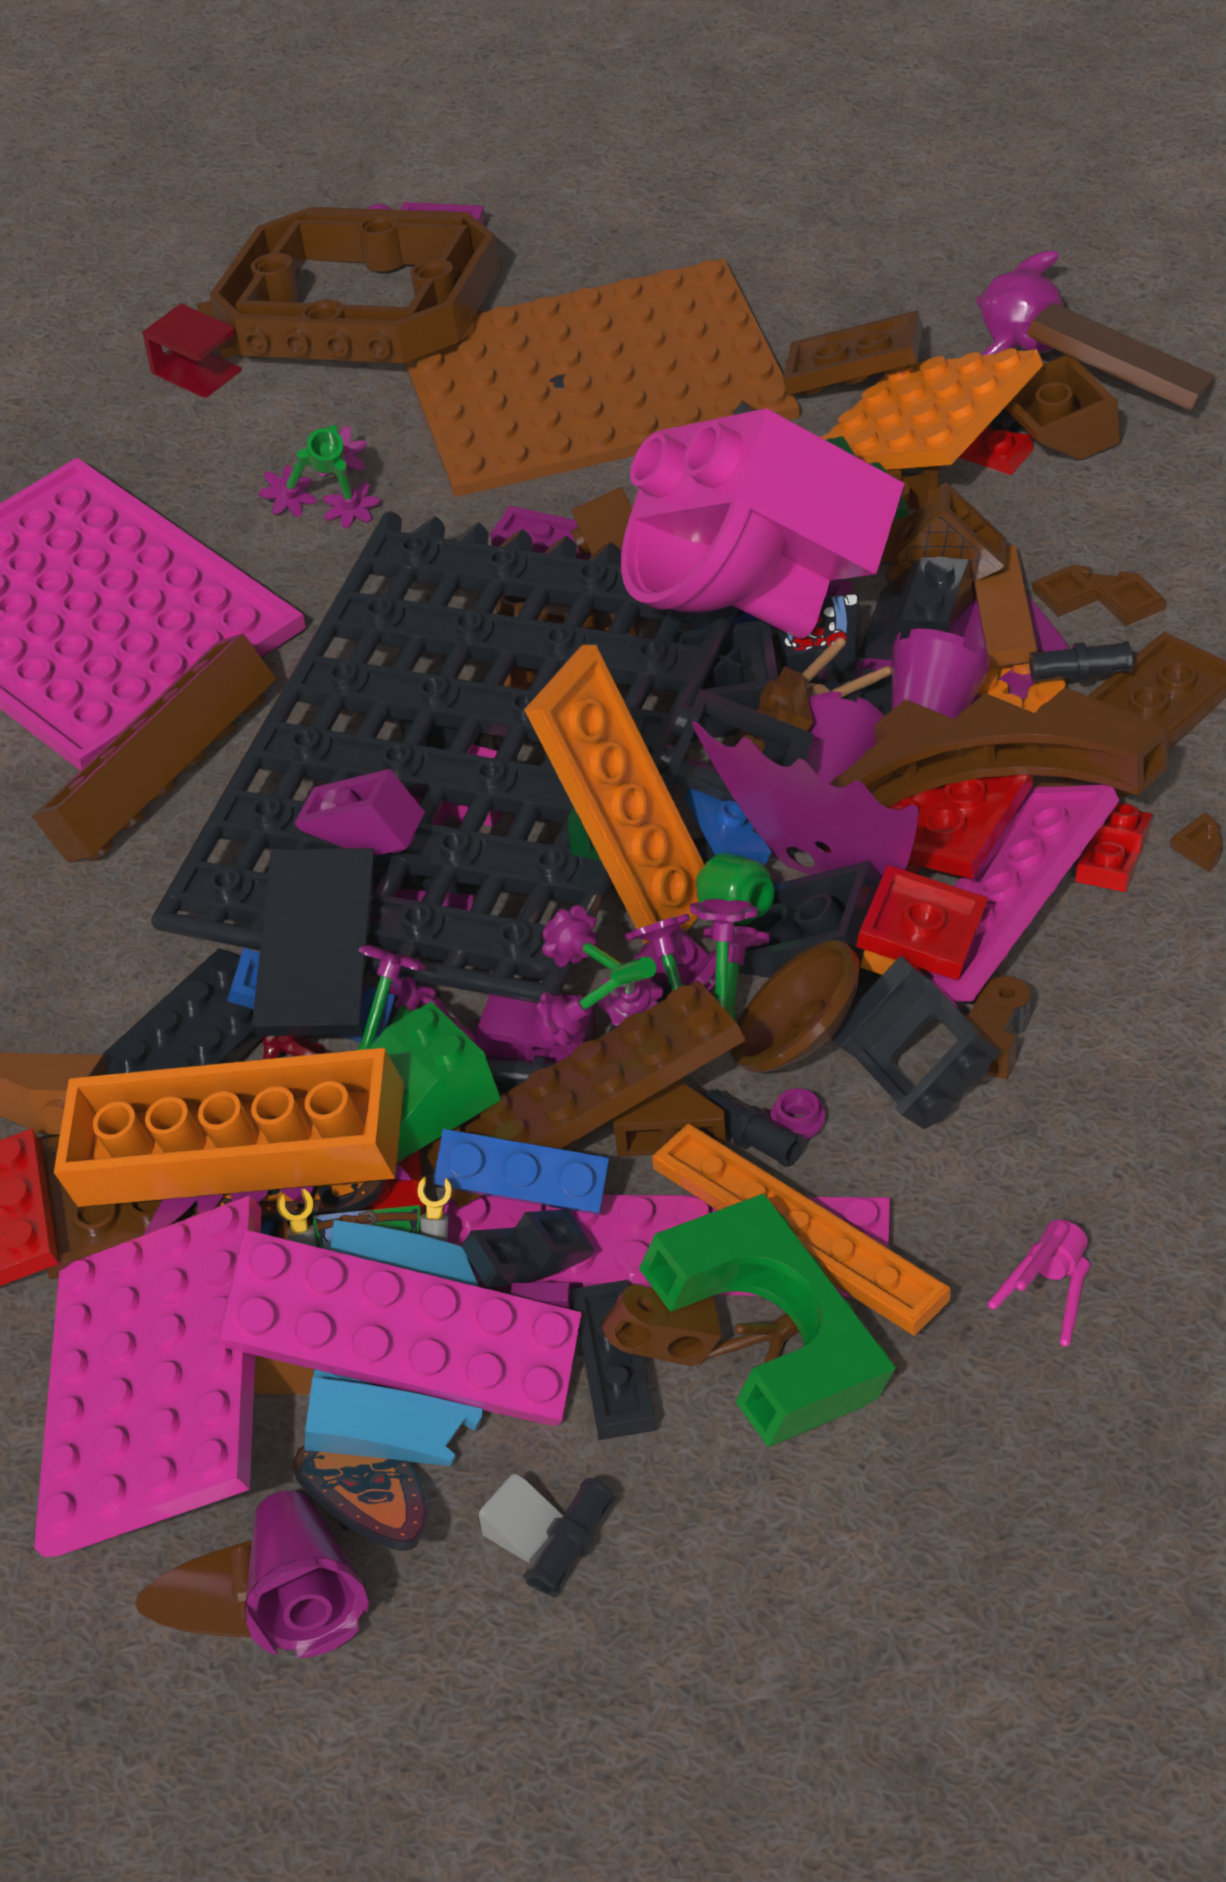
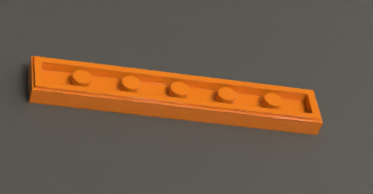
(844, 1253)

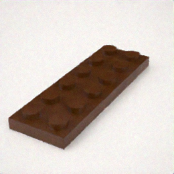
(607, 1075)

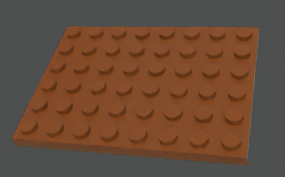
(635, 364)

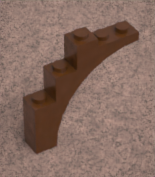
(994, 738)

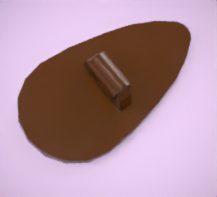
(202, 1594)

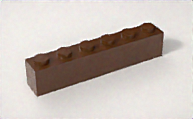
(155, 749)

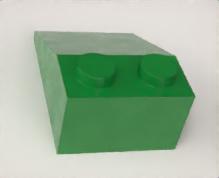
(441, 1075)

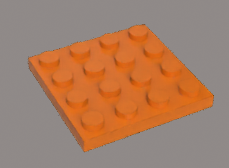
(933, 408)

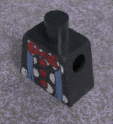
(836, 619)

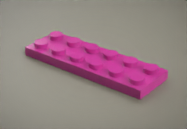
(1024, 871)
(399, 1328)

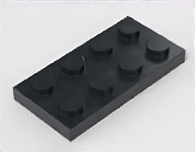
(189, 1024)

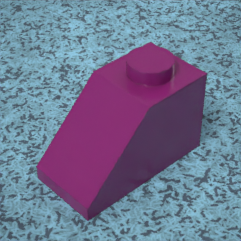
(363, 813)

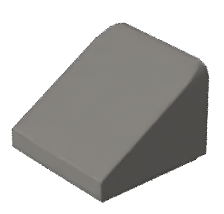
(518, 1518)

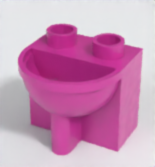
(752, 519)

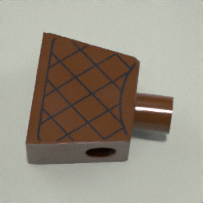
(949, 529)

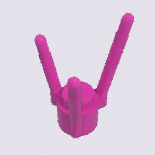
(1053, 1256)

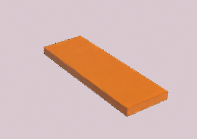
(617, 790)

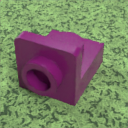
(690, 960)

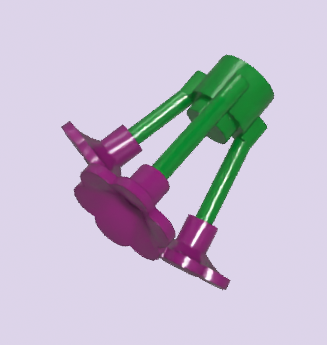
(730, 943)

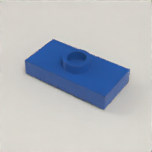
(726, 827)

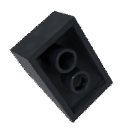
(812, 912)

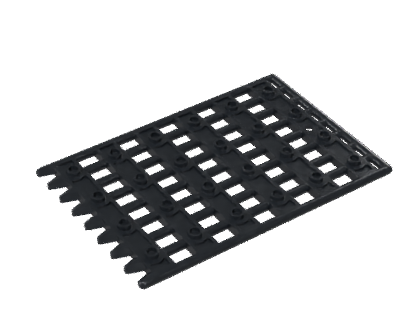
(442, 775)

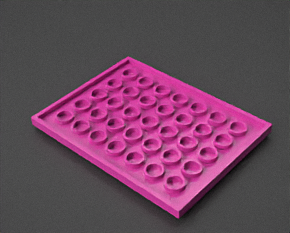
(110, 609)

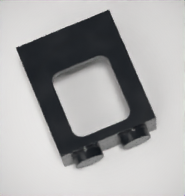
(782, 743)
(891, 1018)

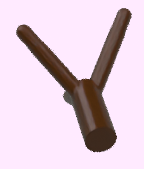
(754, 1333)

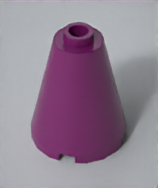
(937, 671)
(841, 733)
(303, 1581)

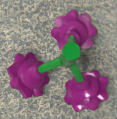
(623, 994)

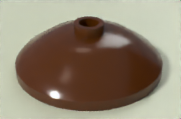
(798, 1008)

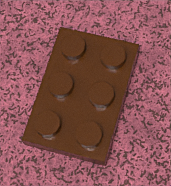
(853, 353)

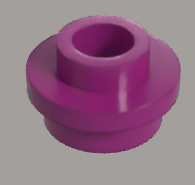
(799, 1102)

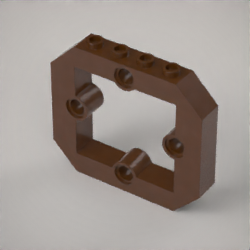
(450, 280)

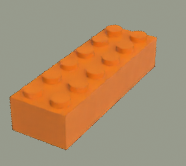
(230, 1128)

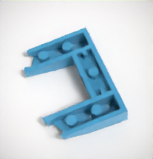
(377, 1420)

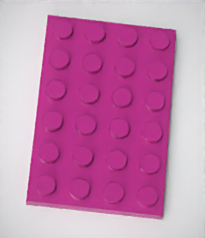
(138, 1392)

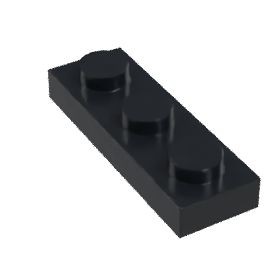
(614, 1377)

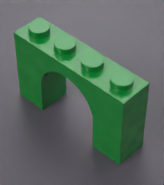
(757, 1253)

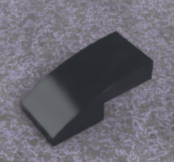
(533, 1249)

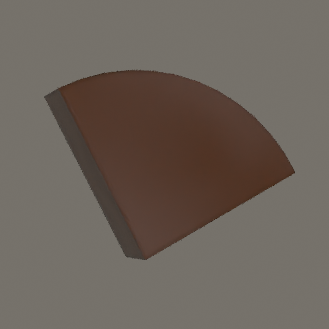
(1199, 842)

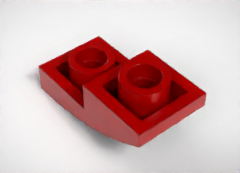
(999, 450)
(1115, 849)

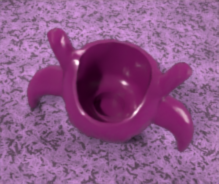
(1016, 300)

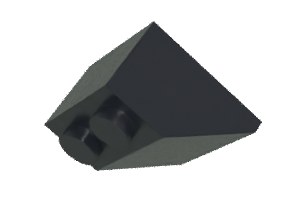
(926, 596)

